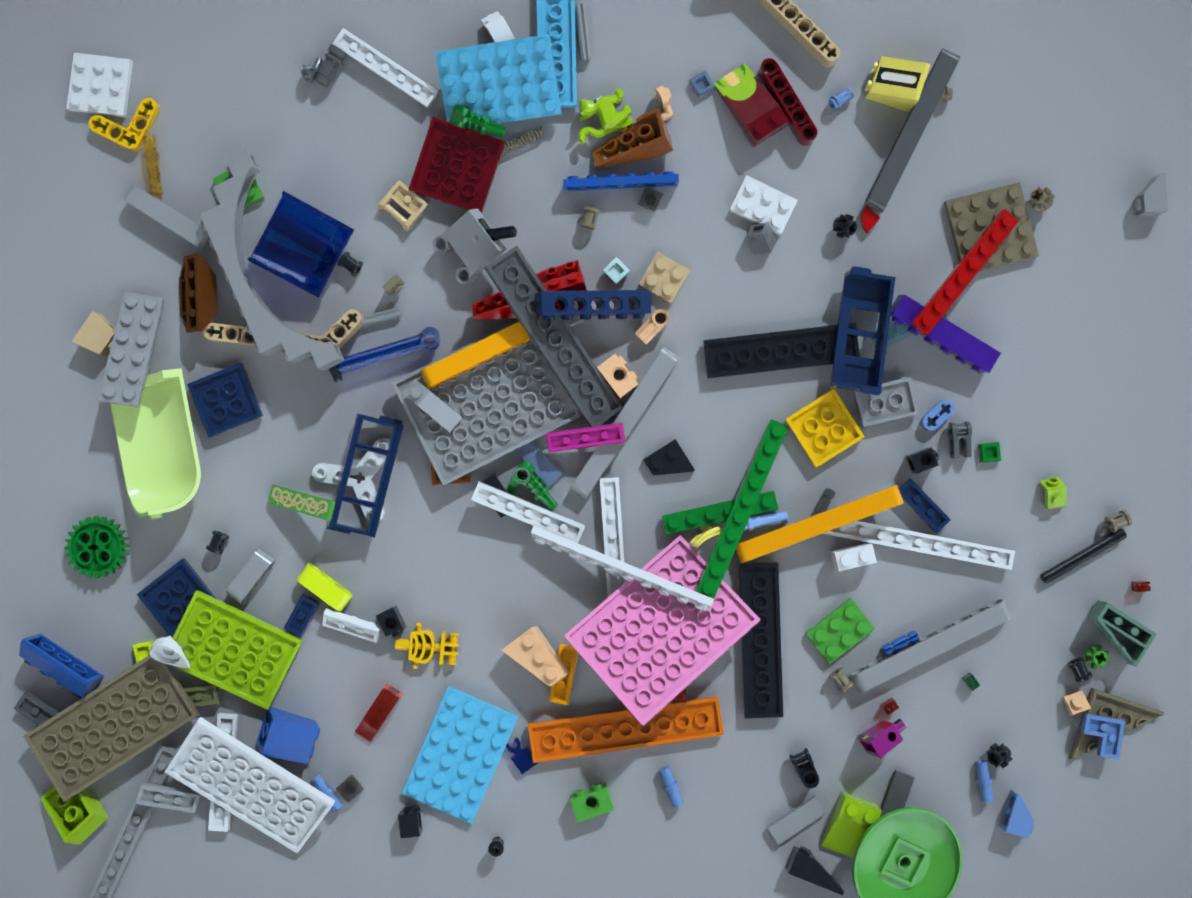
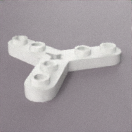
(368, 466)

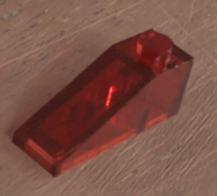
(378, 712)

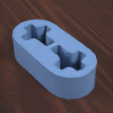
(940, 419)

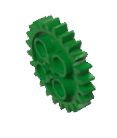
(79, 547)

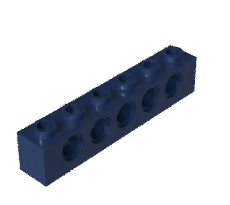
(546, 301)

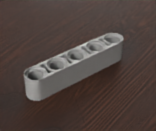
(166, 216)

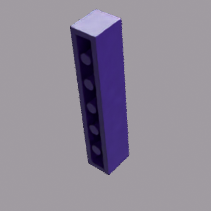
(947, 336)

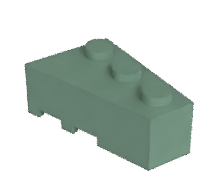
(1122, 632)

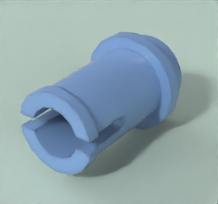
(837, 100)

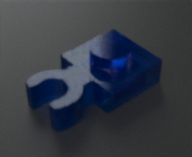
(522, 757)

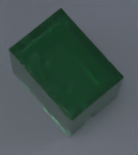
(970, 681)

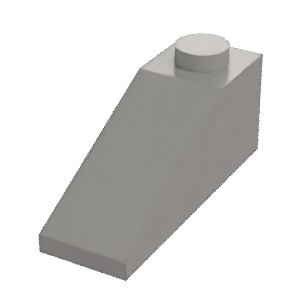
(432, 405)

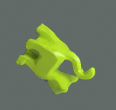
(608, 116)

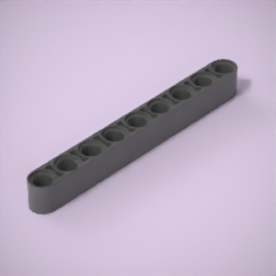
(912, 130)

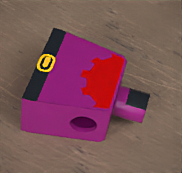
(882, 737)

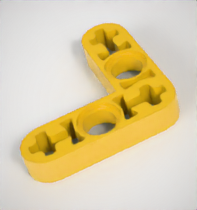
(132, 131)

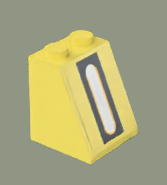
(897, 82)

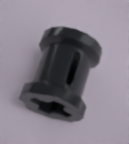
(350, 263)
(217, 542)
(1079, 669)

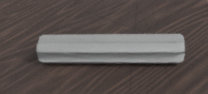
(583, 32)
(379, 317)

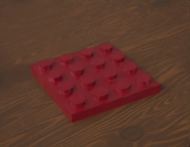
(457, 165)

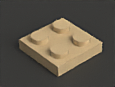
(664, 277)

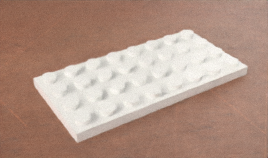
(249, 785)

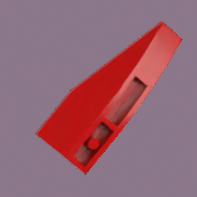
(560, 278)

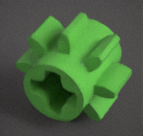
(1102, 658)

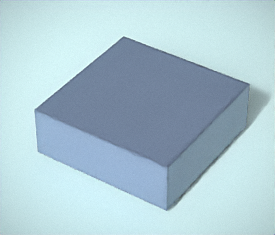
(702, 84)

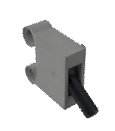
(474, 243)

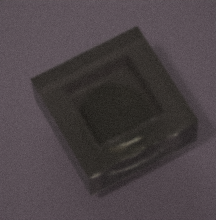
(650, 199)
(349, 788)

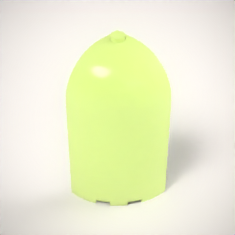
(158, 446)

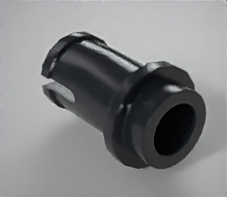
(497, 851)

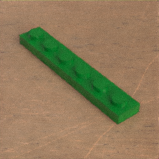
(713, 514)

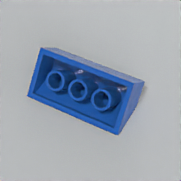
(59, 665)

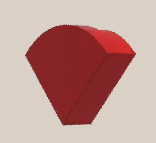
(868, 219)

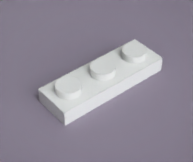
(351, 625)

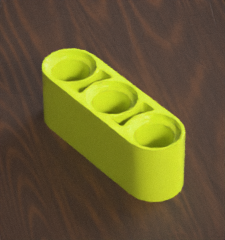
(324, 587)

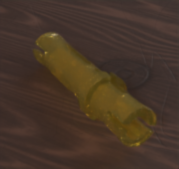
(151, 156)

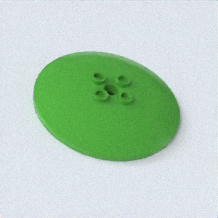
(930, 850)

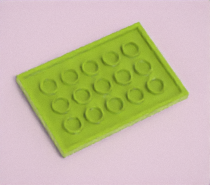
(235, 649)

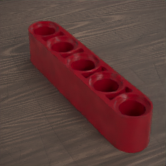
(787, 92)

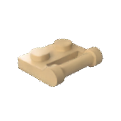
(407, 200)

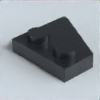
(668, 460)

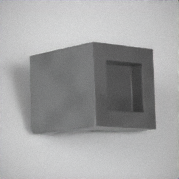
(761, 238)

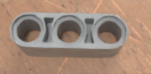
(250, 576)

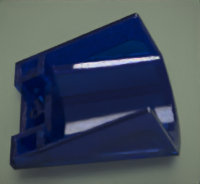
(301, 244)

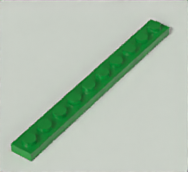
(741, 509)

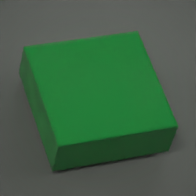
(989, 452)

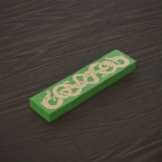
(301, 502)

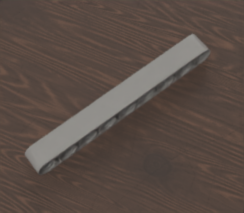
(629, 416)
(931, 645)

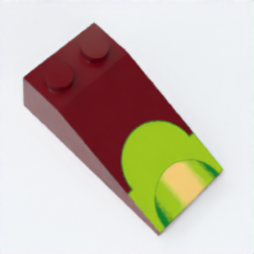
(751, 105)

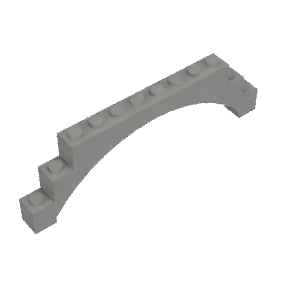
(224, 230)

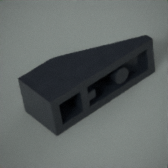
(807, 867)

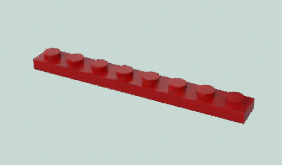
(964, 272)

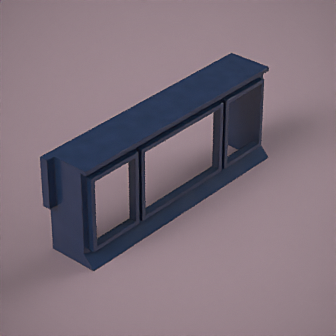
(390, 454)

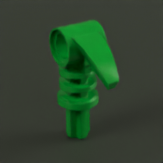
(462, 117)
(531, 481)

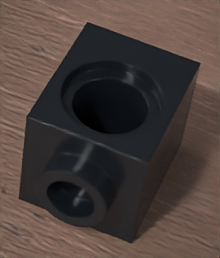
(915, 463)
(383, 621)
(410, 822)

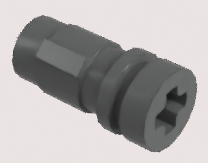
(330, 65)

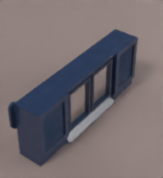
(870, 293)

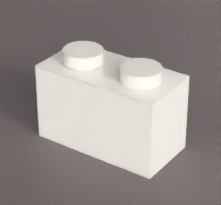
(853, 556)

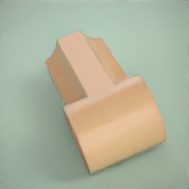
(651, 327)

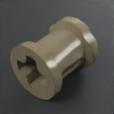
(589, 217)
(1118, 521)
(839, 675)

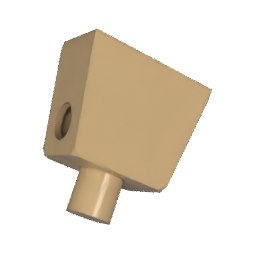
(96, 334)

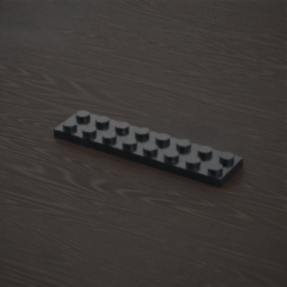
(774, 351)
(763, 642)

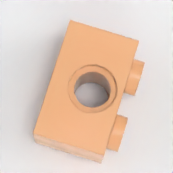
(623, 386)

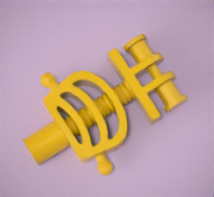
(410, 645)

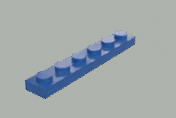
(629, 180)

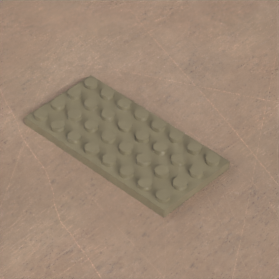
(110, 726)

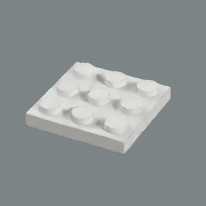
(99, 85)

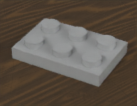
(893, 403)

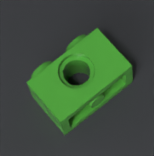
(586, 811)

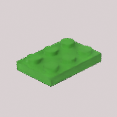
(839, 630)

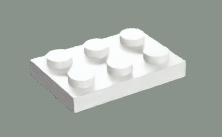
(763, 204)

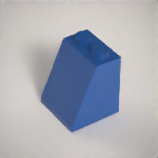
(287, 736)

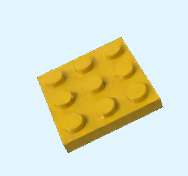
(824, 428)

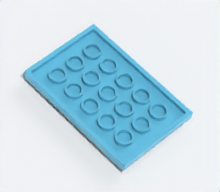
(501, 79)
(460, 754)

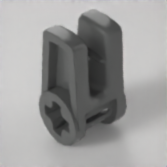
(955, 436)

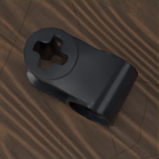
(804, 765)

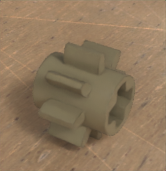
(1041, 199)

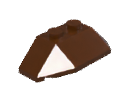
(197, 293)

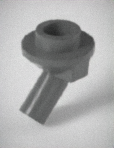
(309, 73)

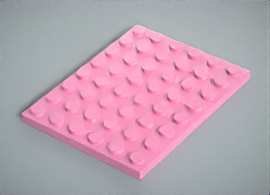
(652, 643)

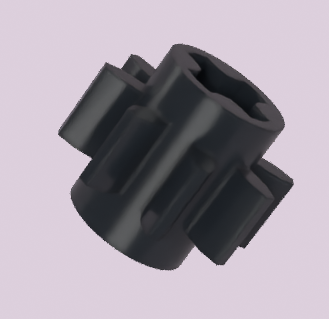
(844, 226)
(999, 755)

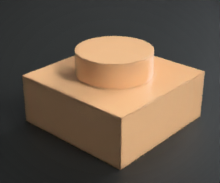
(1076, 703)

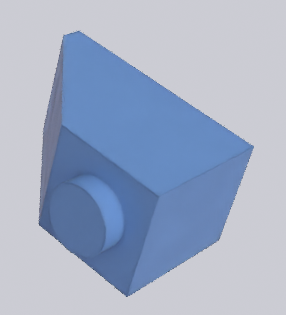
(1017, 817)

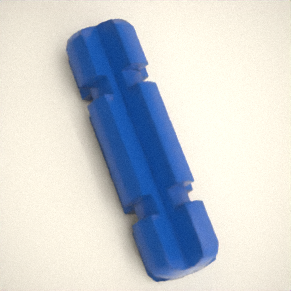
(900, 643)

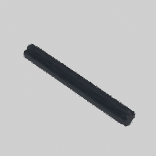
(1083, 556)

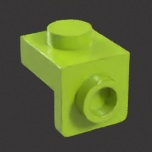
(1055, 492)

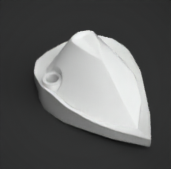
(168, 652)

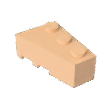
(537, 656)

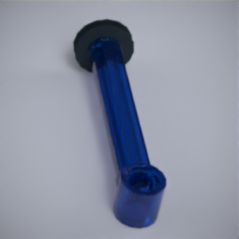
(387, 352)

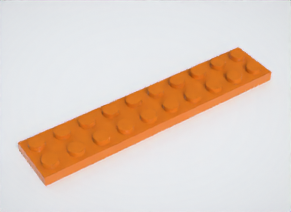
(621, 730)

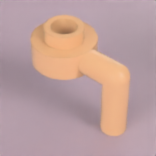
(663, 96)

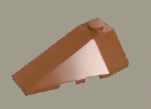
(639, 142)

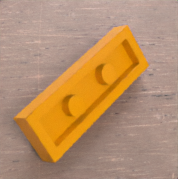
(561, 691)

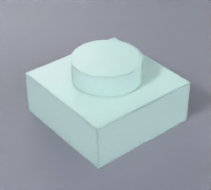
(616, 270)

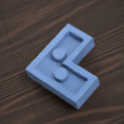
(1110, 733)

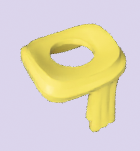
(708, 532)

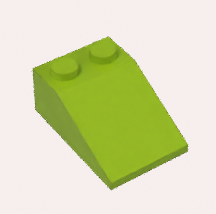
(75, 817)
(849, 823)

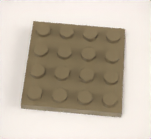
(974, 213)

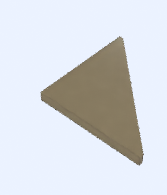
(1111, 706)

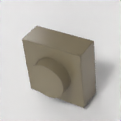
(394, 285)

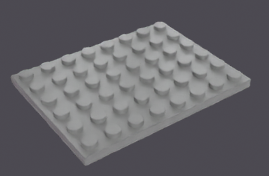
(500, 407)

